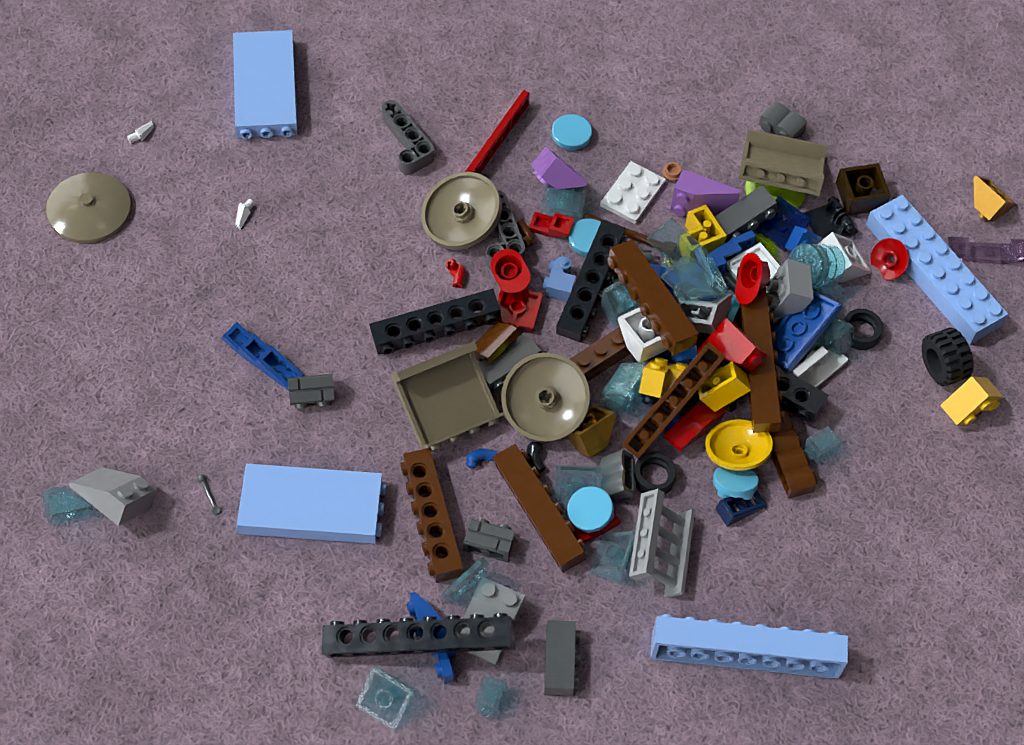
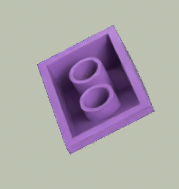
(695, 191)

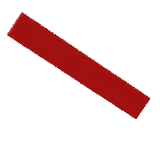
(499, 133)

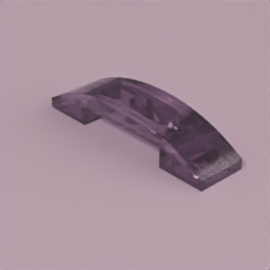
(987, 252)

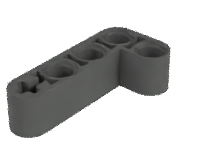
(418, 148)
(506, 227)

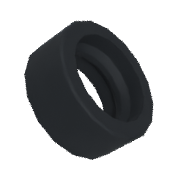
(872, 319)
(658, 459)

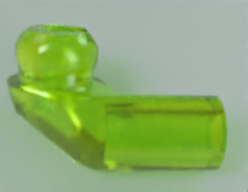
(767, 243)

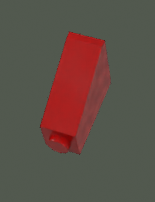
(735, 346)

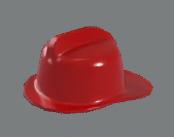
(510, 271)
(752, 277)

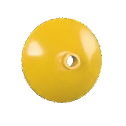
(736, 446)

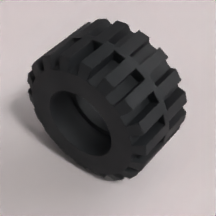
(947, 356)

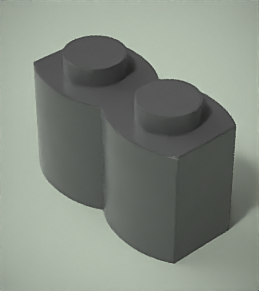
(782, 121)
(618, 475)

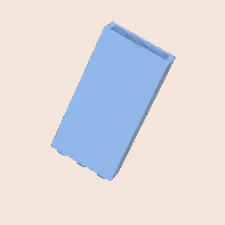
(264, 84)
(311, 503)

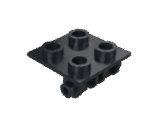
(831, 219)

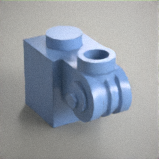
(560, 281)

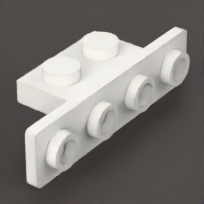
(818, 367)

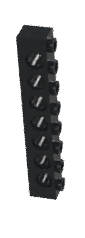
(795, 388)
(502, 638)

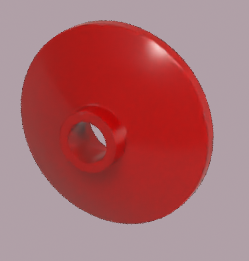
(882, 255)

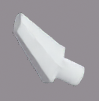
(141, 132)
(243, 212)

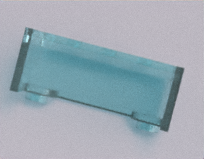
(689, 265)

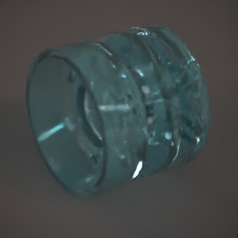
(825, 262)

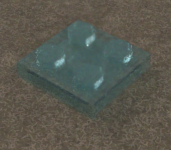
(470, 577)

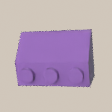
(556, 172)

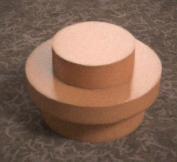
(672, 171)

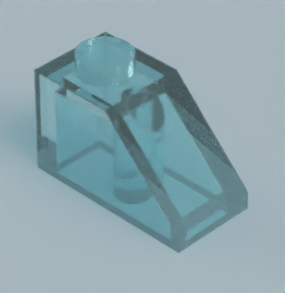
(65, 505)

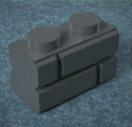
(311, 390)
(489, 539)

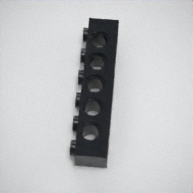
(441, 313)
(575, 329)

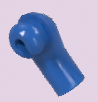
(479, 454)

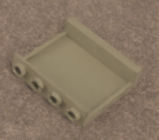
(783, 162)
(446, 397)

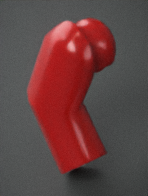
(457, 272)

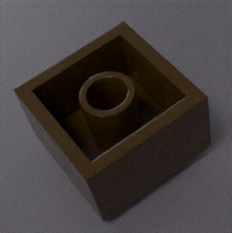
(862, 188)

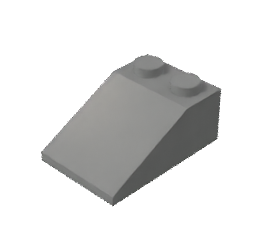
(115, 493)
(488, 600)

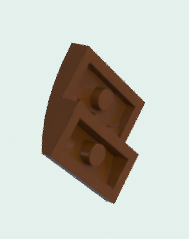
(495, 341)

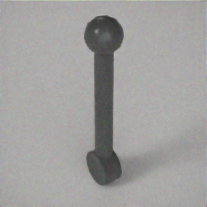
(215, 509)

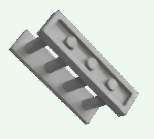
(646, 547)

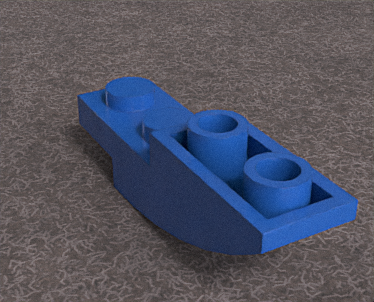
(420, 609)

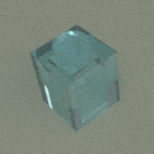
(822, 445)
(490, 696)

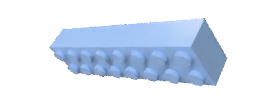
(939, 270)
(749, 646)

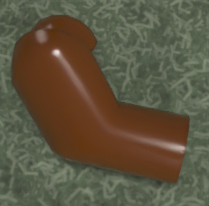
(525, 231)

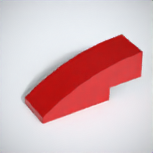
(693, 425)

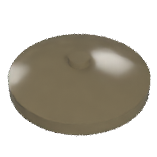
(88, 207)
(461, 210)
(545, 397)

